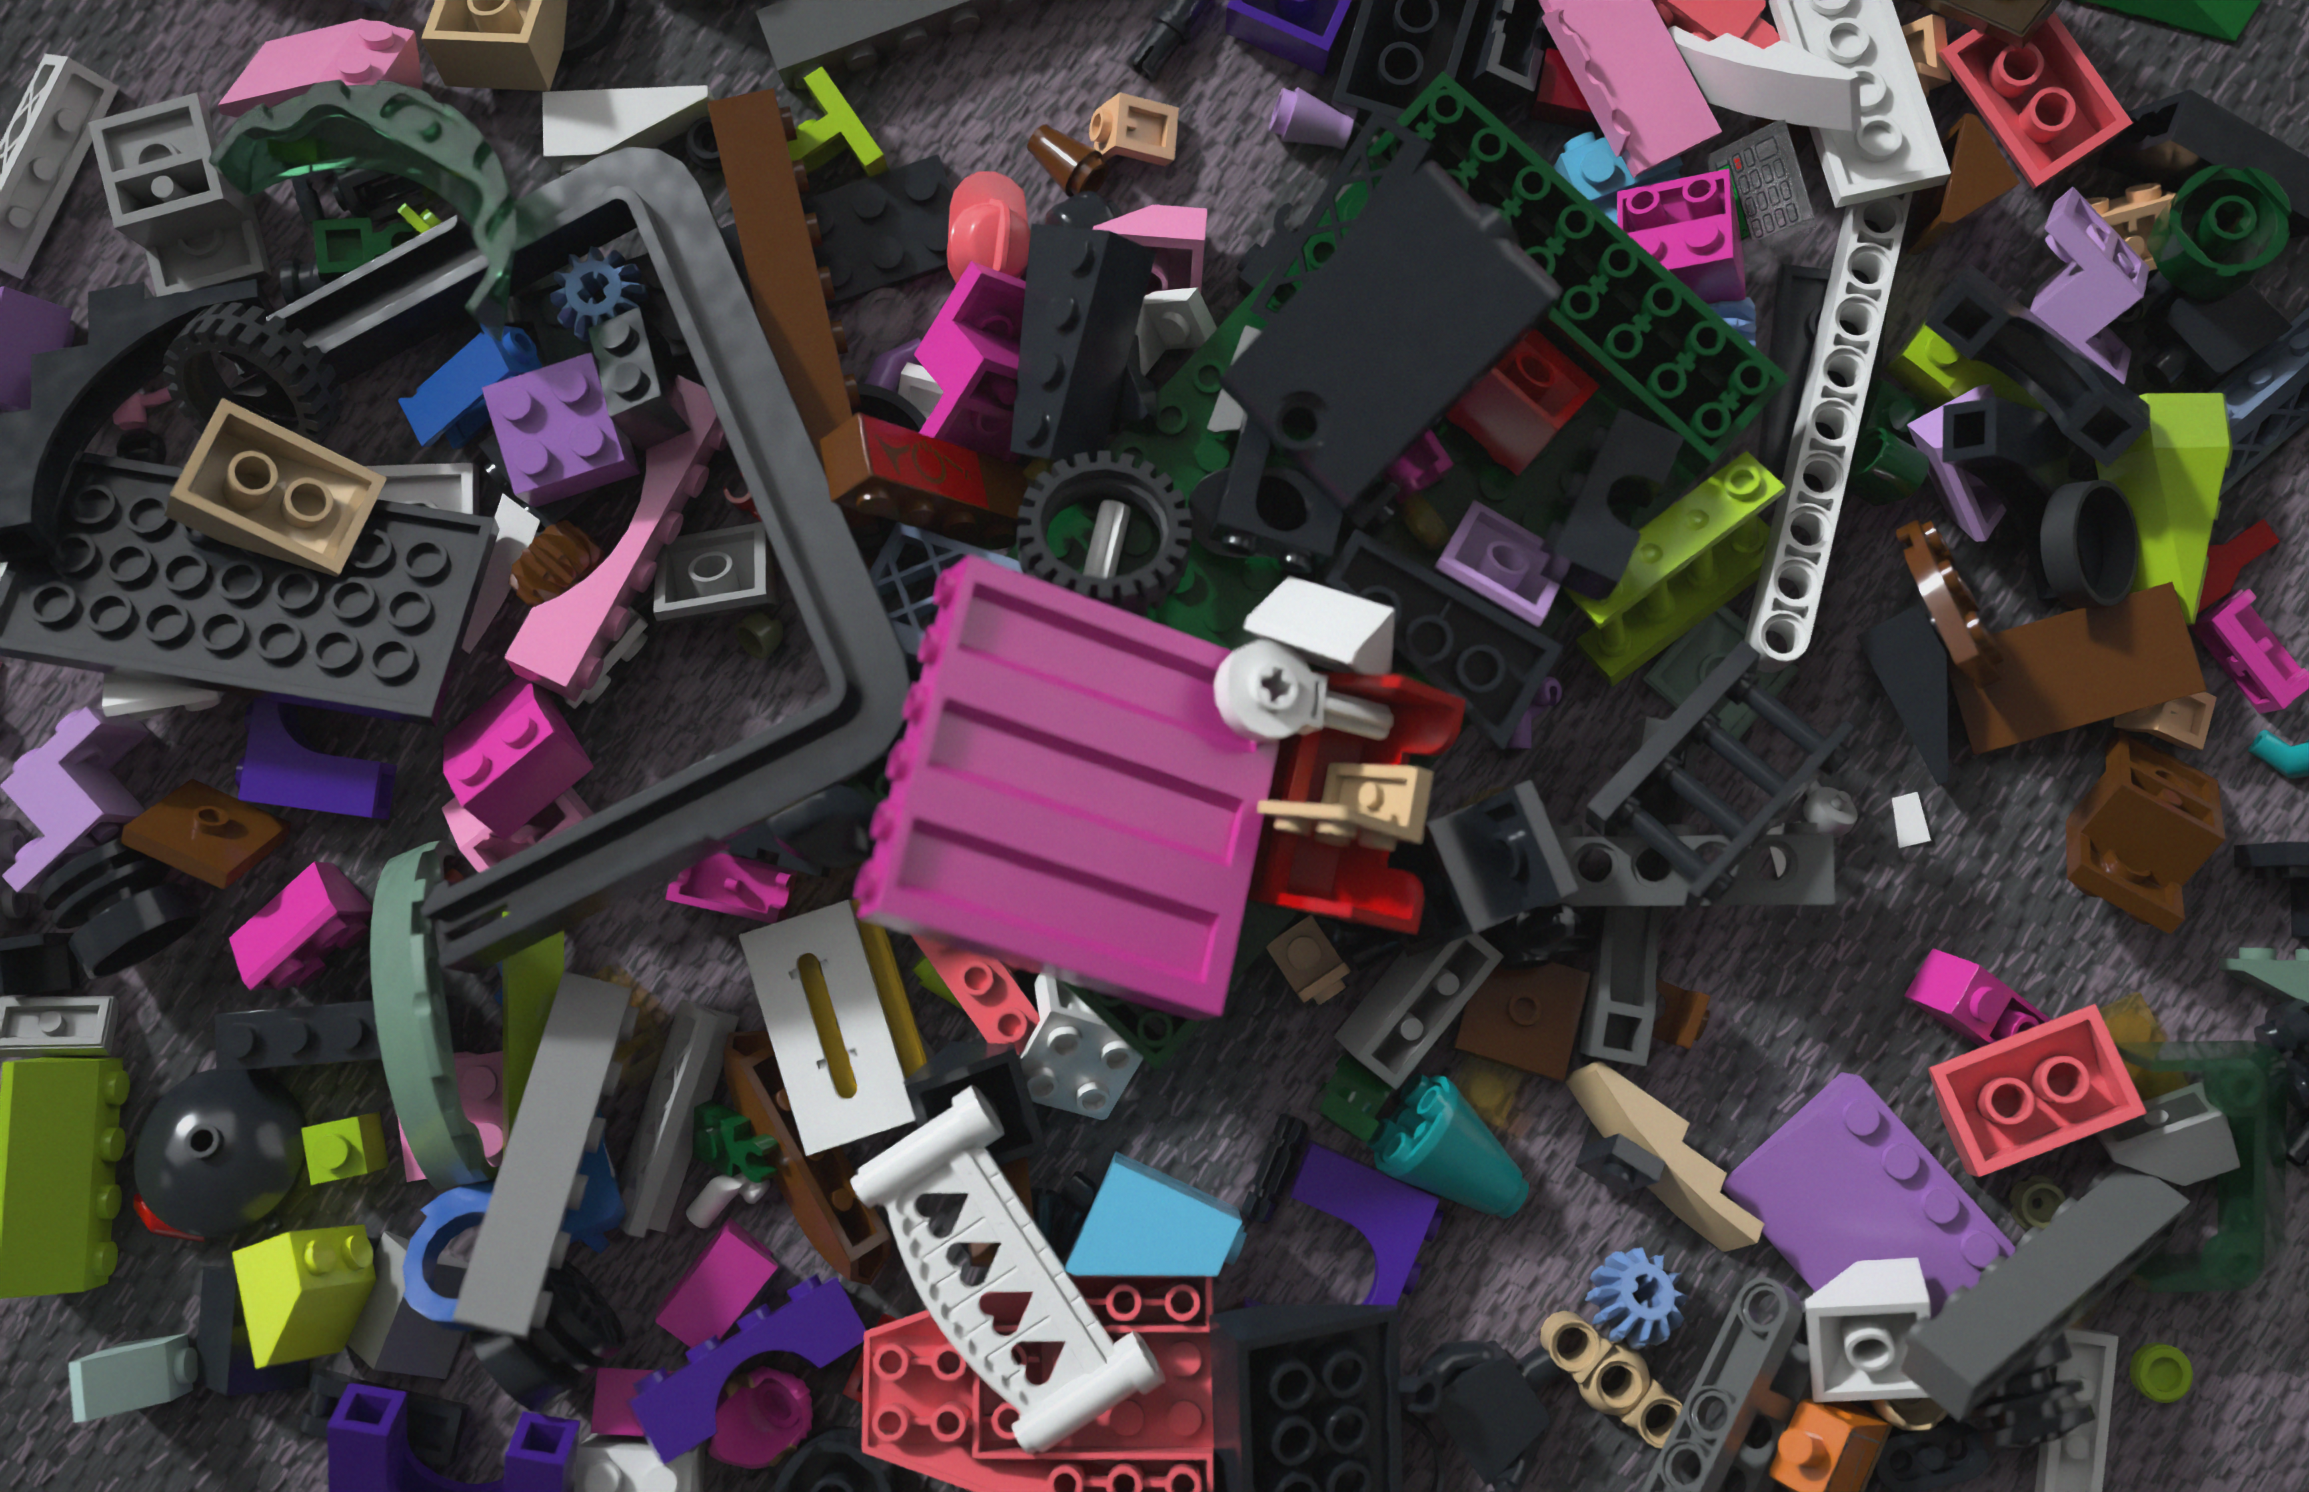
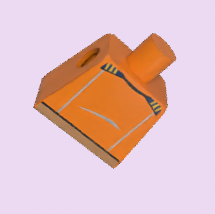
(1829, 1448)

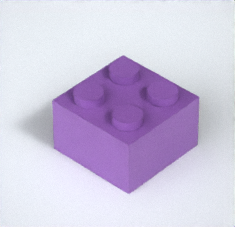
(558, 432)

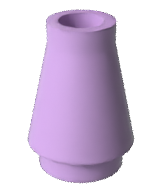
(1308, 120)

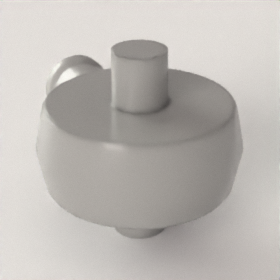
(1830, 809)

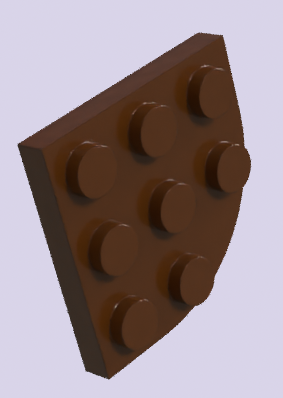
(1950, 603)

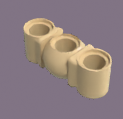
(1590, 1362)

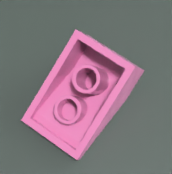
(349, 51)

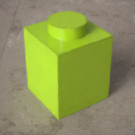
(345, 1148)

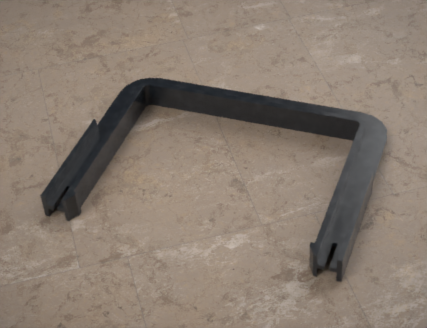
(693, 813)

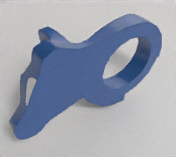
(467, 1206)

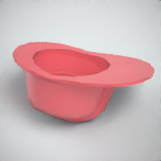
(988, 225)

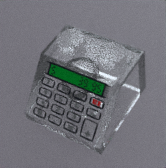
(1767, 193)

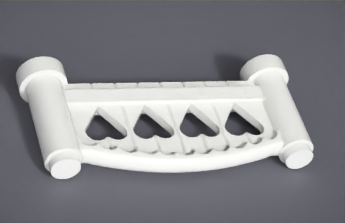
(1091, 1369)

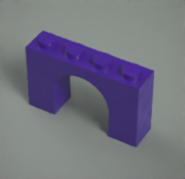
(292, 772)
(1384, 1209)
(373, 1453)

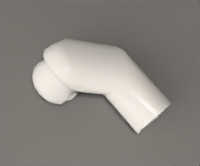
(718, 1195)

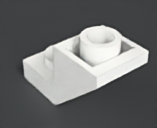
(1171, 322)

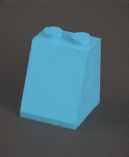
(1154, 1227)

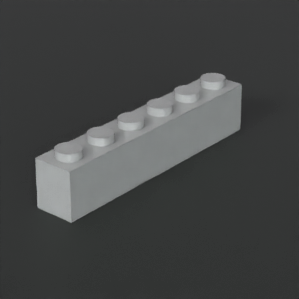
(544, 1158)

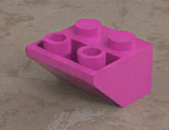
(1690, 231)
(300, 929)

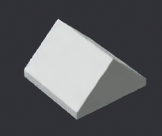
(1327, 627)

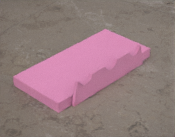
(1631, 78)

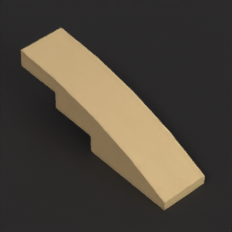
(1688, 1180)

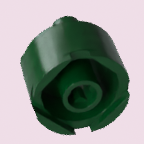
(2220, 230)

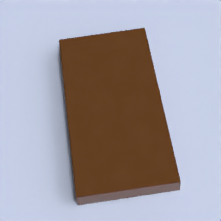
(2081, 670)

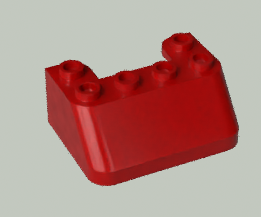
(1351, 880)

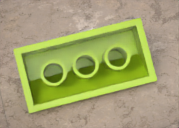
(59, 1173)

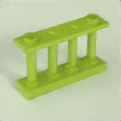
(1682, 569)

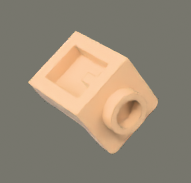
(1135, 129)
(2176, 721)
(1309, 961)

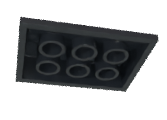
(1307, 1398)

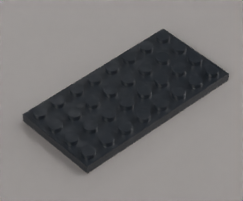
(198, 613)

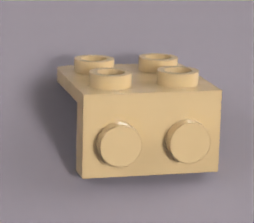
(1360, 802)

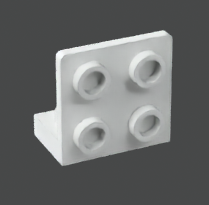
(1074, 1055)

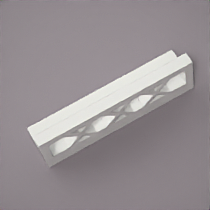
(45, 152)

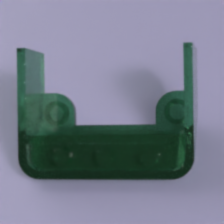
(2251, 1089)

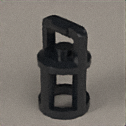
(356, 194)

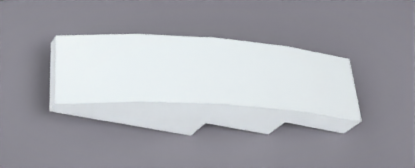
(1772, 81)

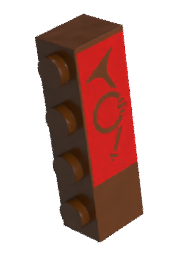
(923, 482)

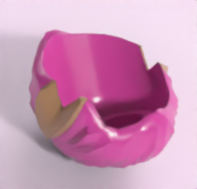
(761, 1418)

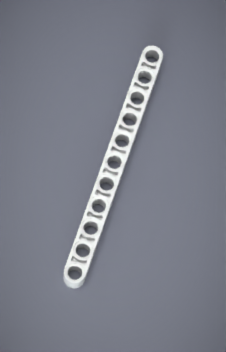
(1841, 410)

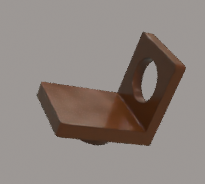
(1683, 1016)

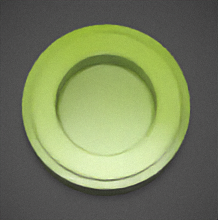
(2161, 1372)

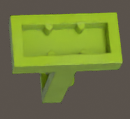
(834, 132)

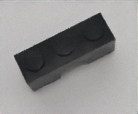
(1591, 546)

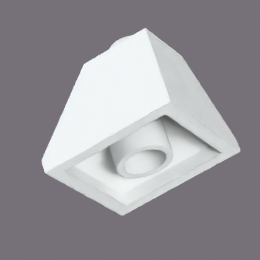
(1860, 1331)

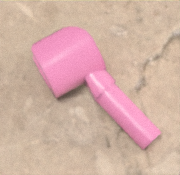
(133, 412)

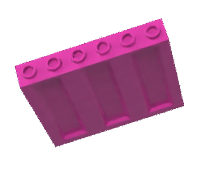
(1069, 796)

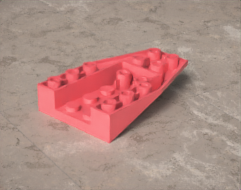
(948, 1423)

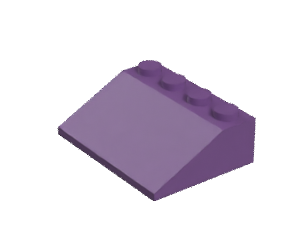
(1860, 1187)

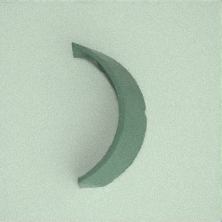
(416, 1024)

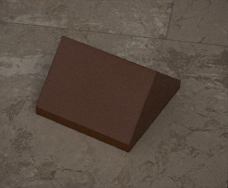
(1976, 184)

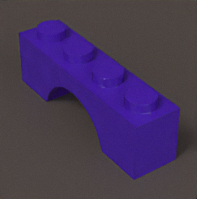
(680, 1407)

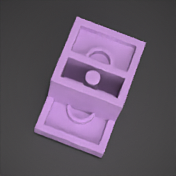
(2095, 284)
(72, 793)

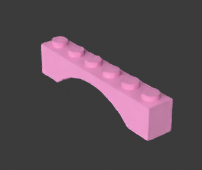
(568, 635)

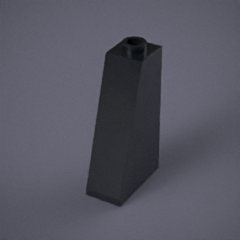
(2190, 133)

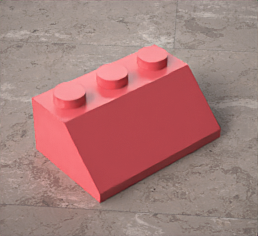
(2038, 99)
(2034, 1091)

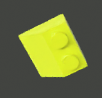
(304, 1292)

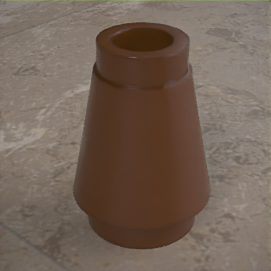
(1068, 161)

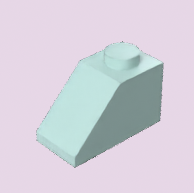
(132, 1376)

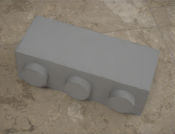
(1415, 1005)

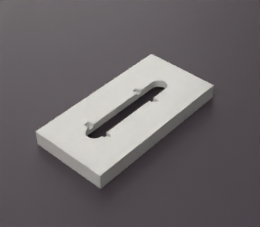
(818, 1109)

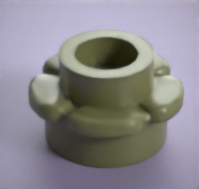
(2025, 1192)

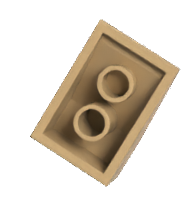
(496, 42)
(273, 492)

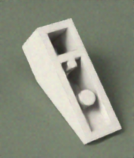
(598, 122)

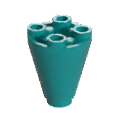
(1447, 1149)

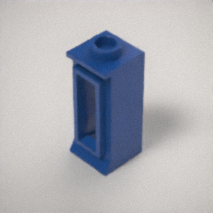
(454, 396)

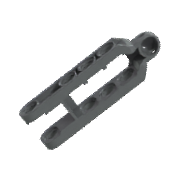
(1758, 1376)

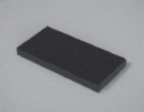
(1793, 334)

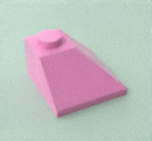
(1174, 235)

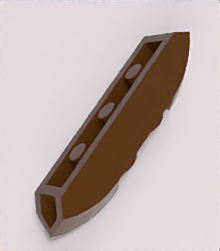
(813, 1185)

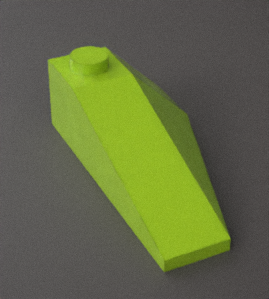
(2174, 490)

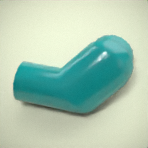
(2286, 759)

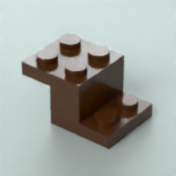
(2143, 831)

